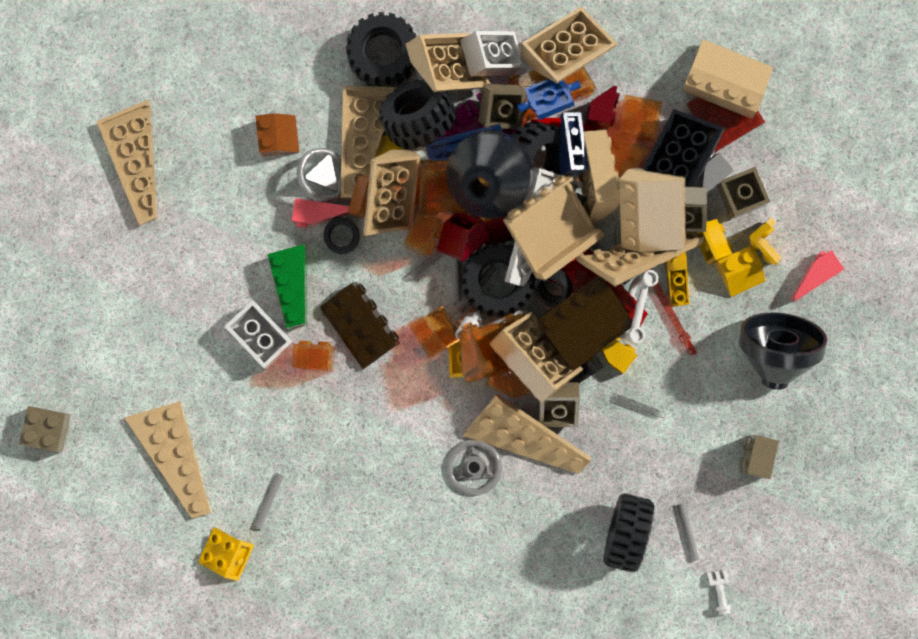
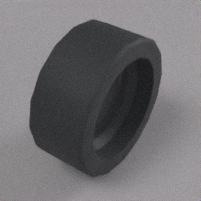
(341, 221)
(548, 298)

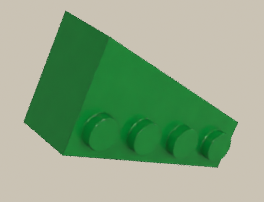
(290, 279)

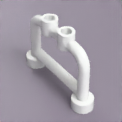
(647, 279)

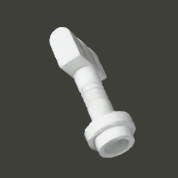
(718, 582)

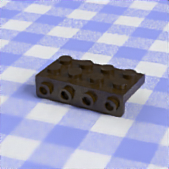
(360, 324)

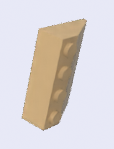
(566, 46)
(443, 62)
(728, 79)
(600, 179)
(391, 192)
(652, 211)
(533, 357)

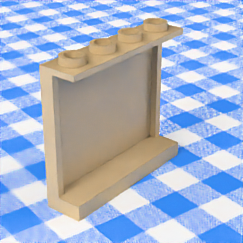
(552, 228)

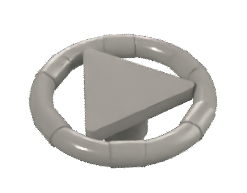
(320, 175)
(473, 467)

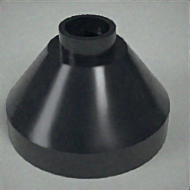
(500, 162)
(781, 346)

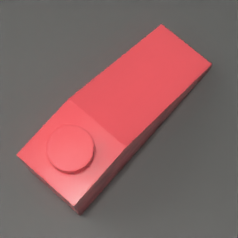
(314, 212)
(819, 271)

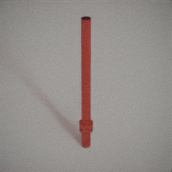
(684, 337)

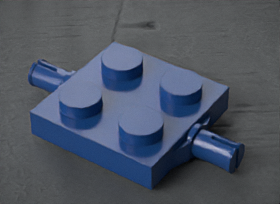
(549, 97)

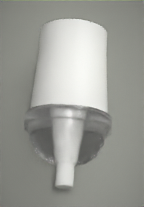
(473, 317)

